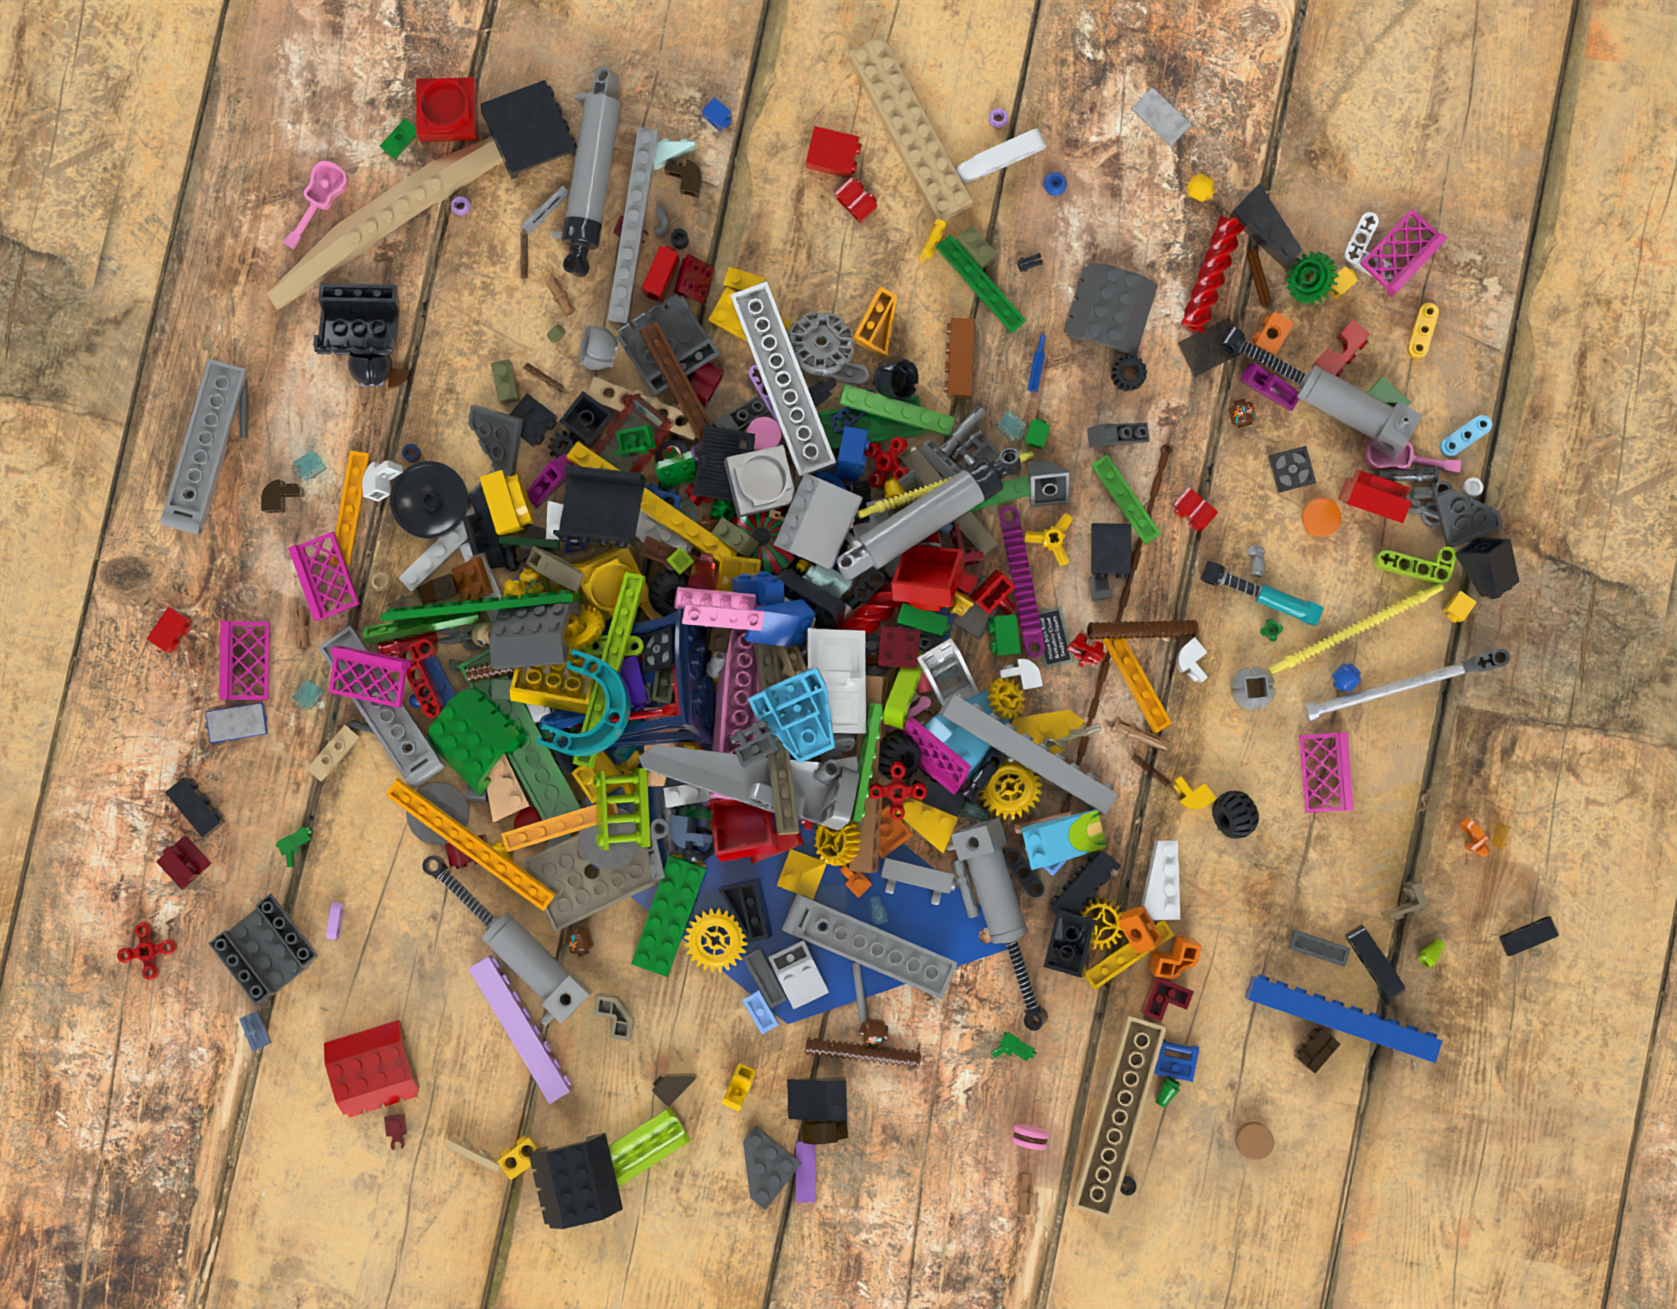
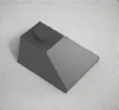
(1048, 483)

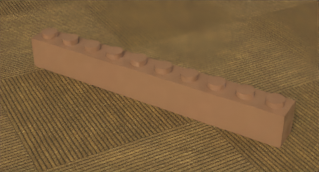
(870, 826)

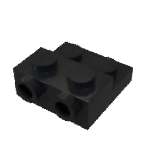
(536, 420)

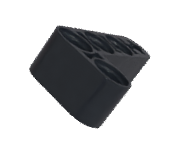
(825, 605)
(1375, 962)

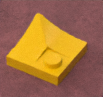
(733, 566)
(585, 775)
(801, 874)

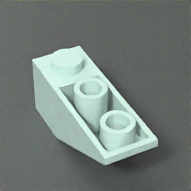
(670, 151)

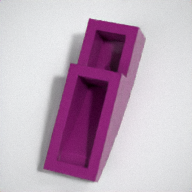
(1270, 386)

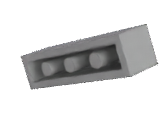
(939, 460)

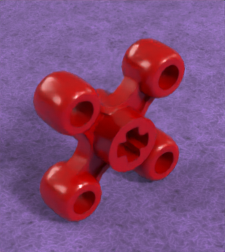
(887, 461)
(897, 799)
(154, 949)

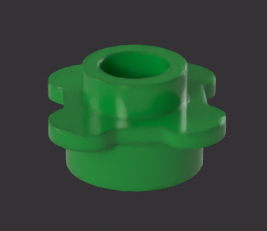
(1276, 630)

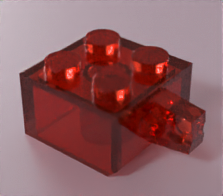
(703, 573)

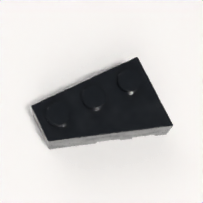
(749, 908)

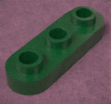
(695, 812)

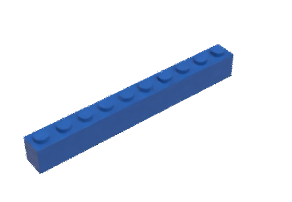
(1344, 1019)

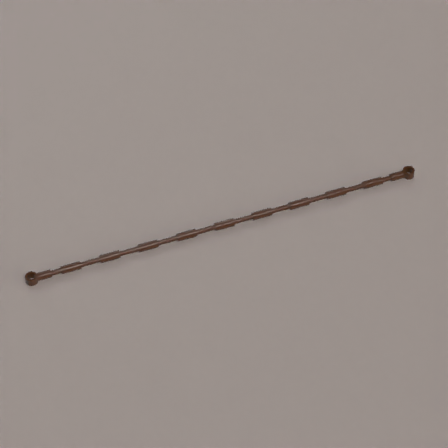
(1123, 603)

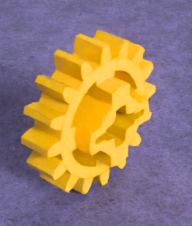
(1005, 698)

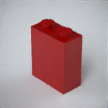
(833, 152)
(661, 274)

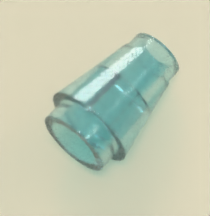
(974, 812)
(878, 912)

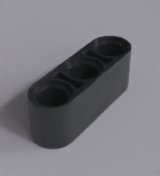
(1029, 879)
(1528, 936)

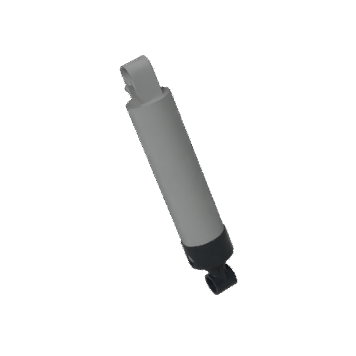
(591, 171)
(928, 513)

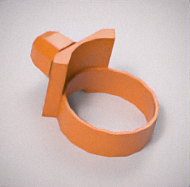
(1477, 835)

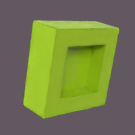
(680, 560)

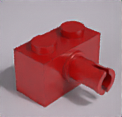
(993, 593)

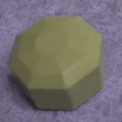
(556, 333)

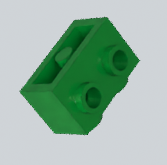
(1003, 635)

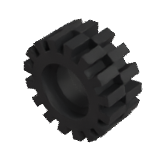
(1131, 361)

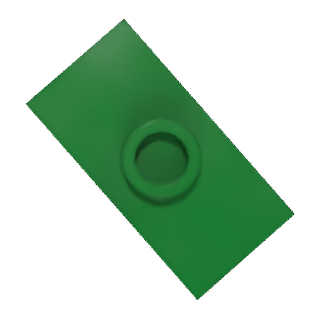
(399, 139)

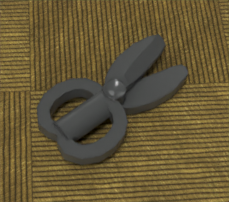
(1418, 508)
(457, 636)

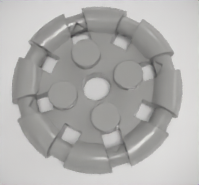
(817, 352)

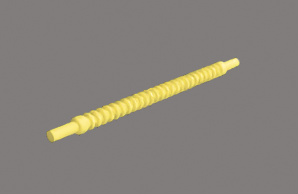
(880, 506)
(1421, 596)

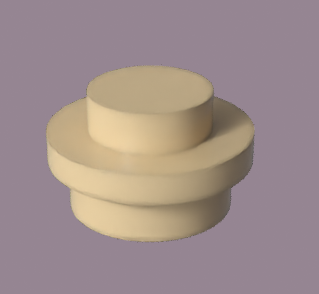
(381, 581)

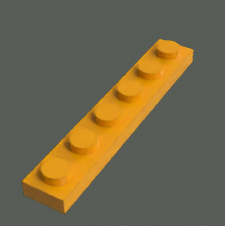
(350, 505)
(1138, 683)
(554, 827)

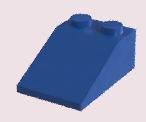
(783, 624)

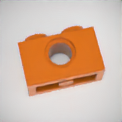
(1281, 328)
(1139, 929)

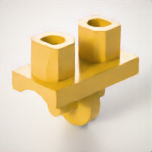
(960, 604)

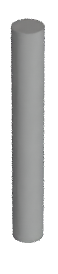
(859, 991)

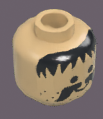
(481, 634)

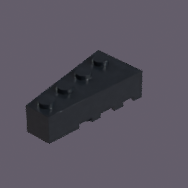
(1266, 226)
(1085, 883)

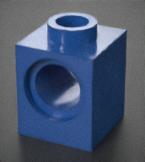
(717, 114)

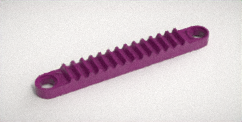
(1022, 579)

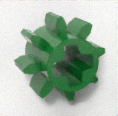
(723, 509)

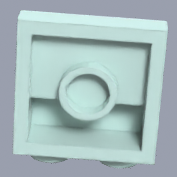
(827, 580)

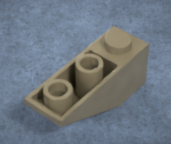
(555, 567)

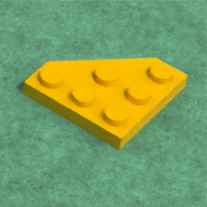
(1050, 725)

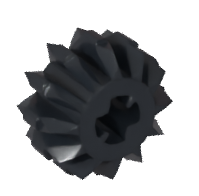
(559, 441)

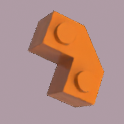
(1183, 956)

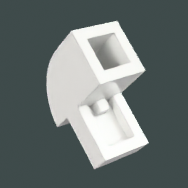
(377, 479)
(1187, 658)
(1027, 671)

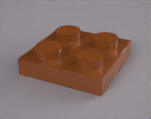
(472, 580)

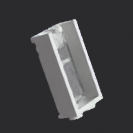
(947, 672)

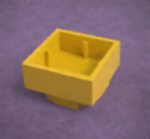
(507, 503)
(605, 577)

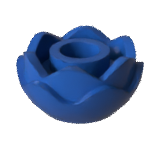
(1053, 189)

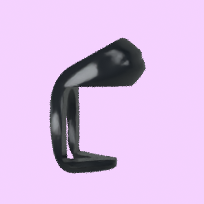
(695, 855)

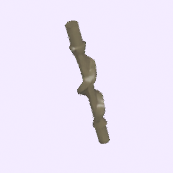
(1074, 733)

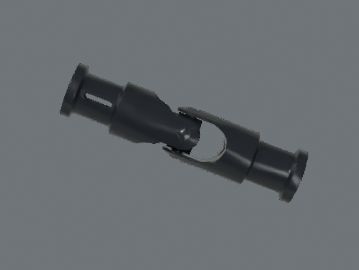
(983, 776)

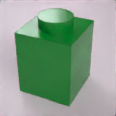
(1037, 433)

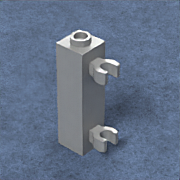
(918, 876)

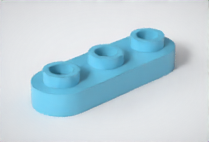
(1458, 439)

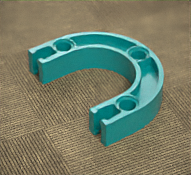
(605, 732)

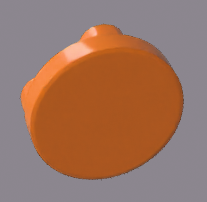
(1321, 517)

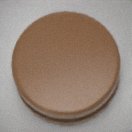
(1254, 1140)

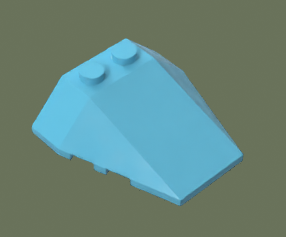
(798, 714)
(961, 741)

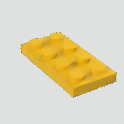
(726, 318)

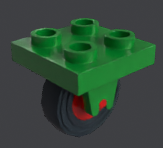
(674, 464)

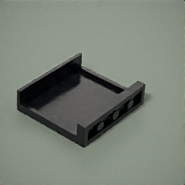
(528, 128)

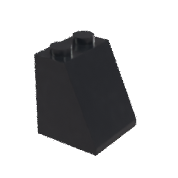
(1111, 550)
(1489, 565)

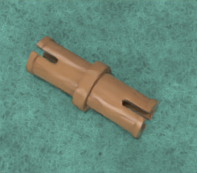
(560, 296)
(301, 628)
(1024, 1193)

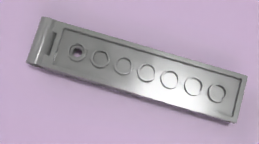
(204, 448)
(392, 725)
(869, 946)

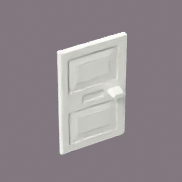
(842, 666)

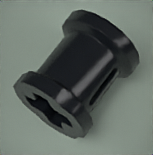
(674, 236)

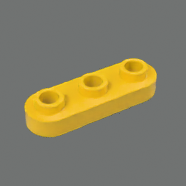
(1417, 336)

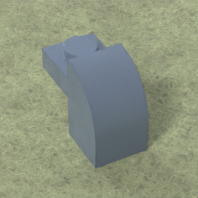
(684, 832)

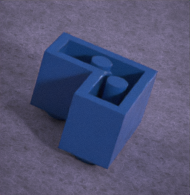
(851, 458)
(766, 587)

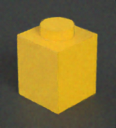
(1345, 281)
(1459, 607)

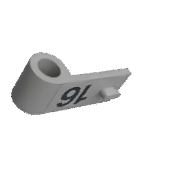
(658, 829)

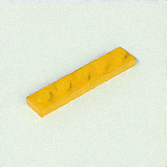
(1122, 959)

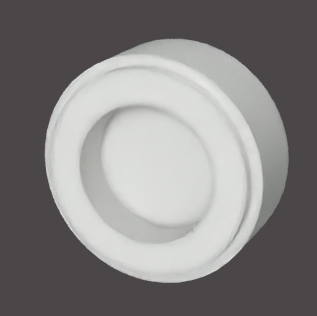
(1472, 487)

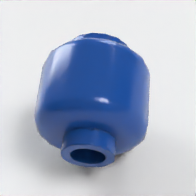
(1346, 677)

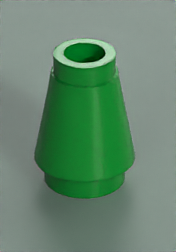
(1167, 1091)

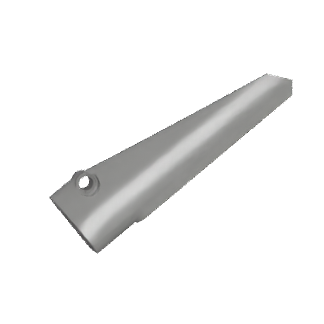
(818, 794)

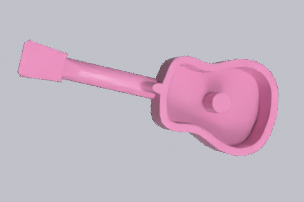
(325, 185)
(1379, 461)

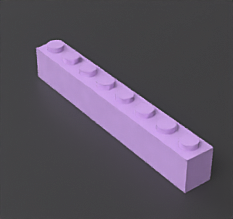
(521, 1029)

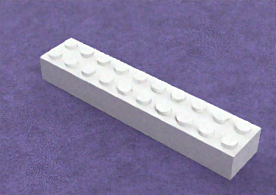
(783, 380)

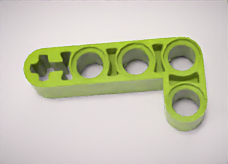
(1412, 565)
(901, 695)

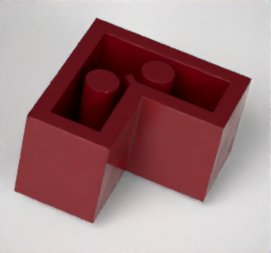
(1164, 992)

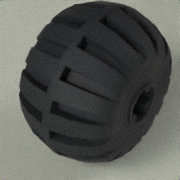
(659, 590)
(902, 749)
(1235, 814)

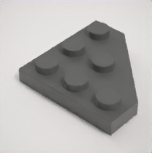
(498, 436)
(1465, 517)
(767, 1166)

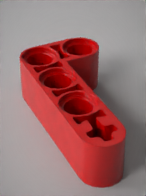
(425, 680)

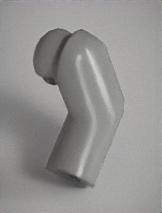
(663, 220)

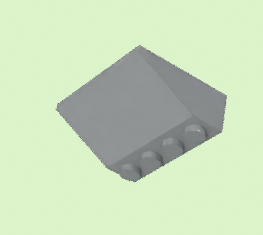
(818, 521)

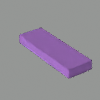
(806, 1173)

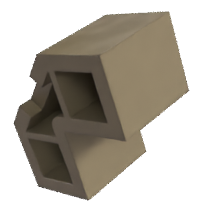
(613, 1007)

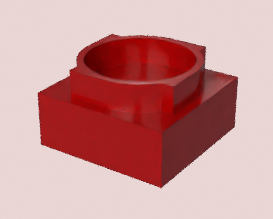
(446, 109)
(1376, 495)
(928, 577)
(741, 830)

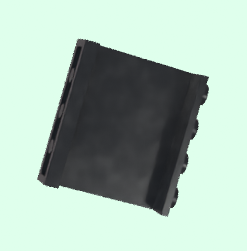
(601, 506)

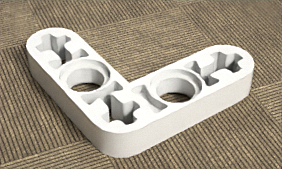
(1362, 254)

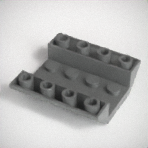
(264, 950)

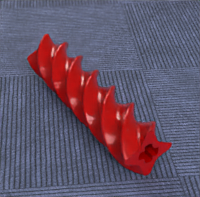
(1211, 274)
(869, 616)

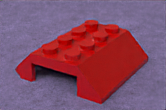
(369, 1069)

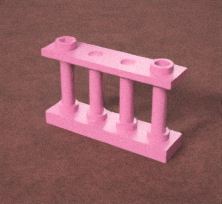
(718, 609)

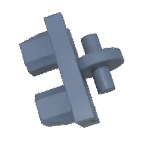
(255, 1030)

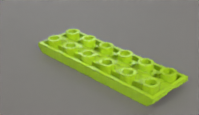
(647, 1145)

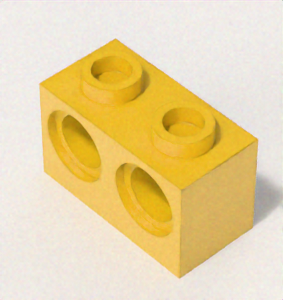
(518, 1153)

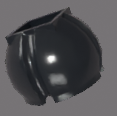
(370, 369)
(902, 380)

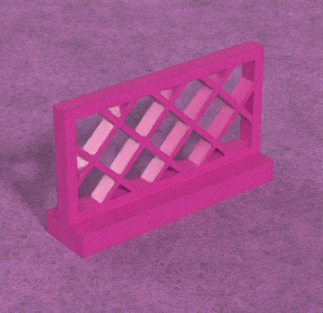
(1417, 259)
(308, 578)
(368, 659)
(226, 661)
(937, 763)
(1344, 772)

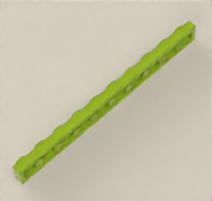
(613, 652)

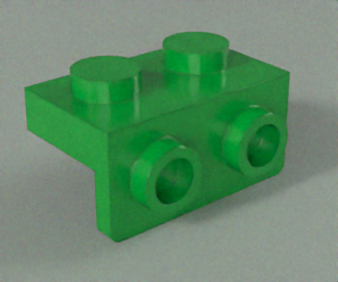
(635, 440)

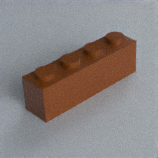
(960, 358)

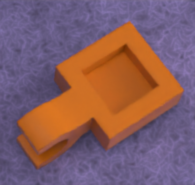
(856, 882)

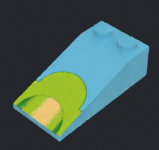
(1063, 838)

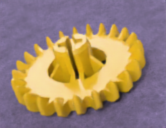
(577, 635)
(1011, 807)
(700, 928)

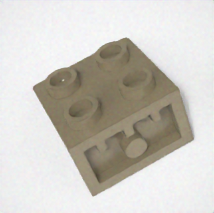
(1412, 892)

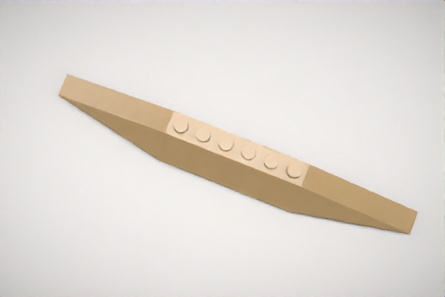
(383, 215)

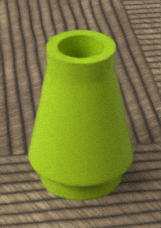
(1431, 953)

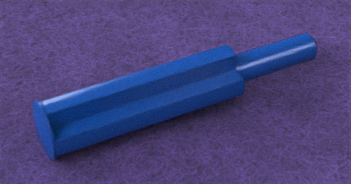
(1037, 365)

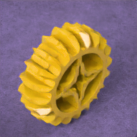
(837, 846)
(1101, 914)

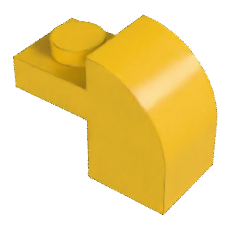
(1193, 799)
(738, 1087)

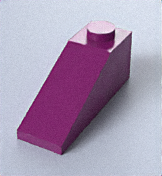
(548, 480)

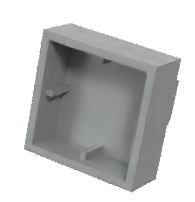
(760, 481)

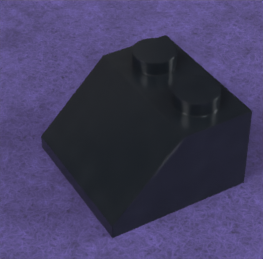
(586, 419)

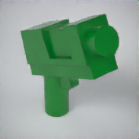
(289, 844)
(1010, 1044)

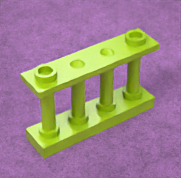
(638, 797)

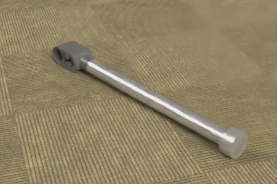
(1313, 710)

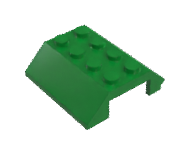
(472, 737)

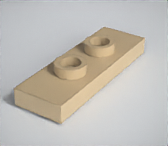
(333, 753)
(466, 1149)

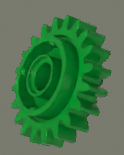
(1324, 275)

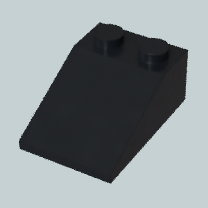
(1070, 944)
(817, 1099)

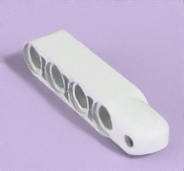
(1001, 156)

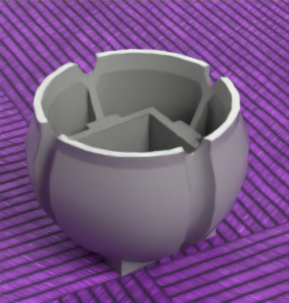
(598, 348)
(1240, 691)

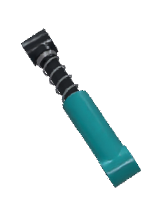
(1303, 610)

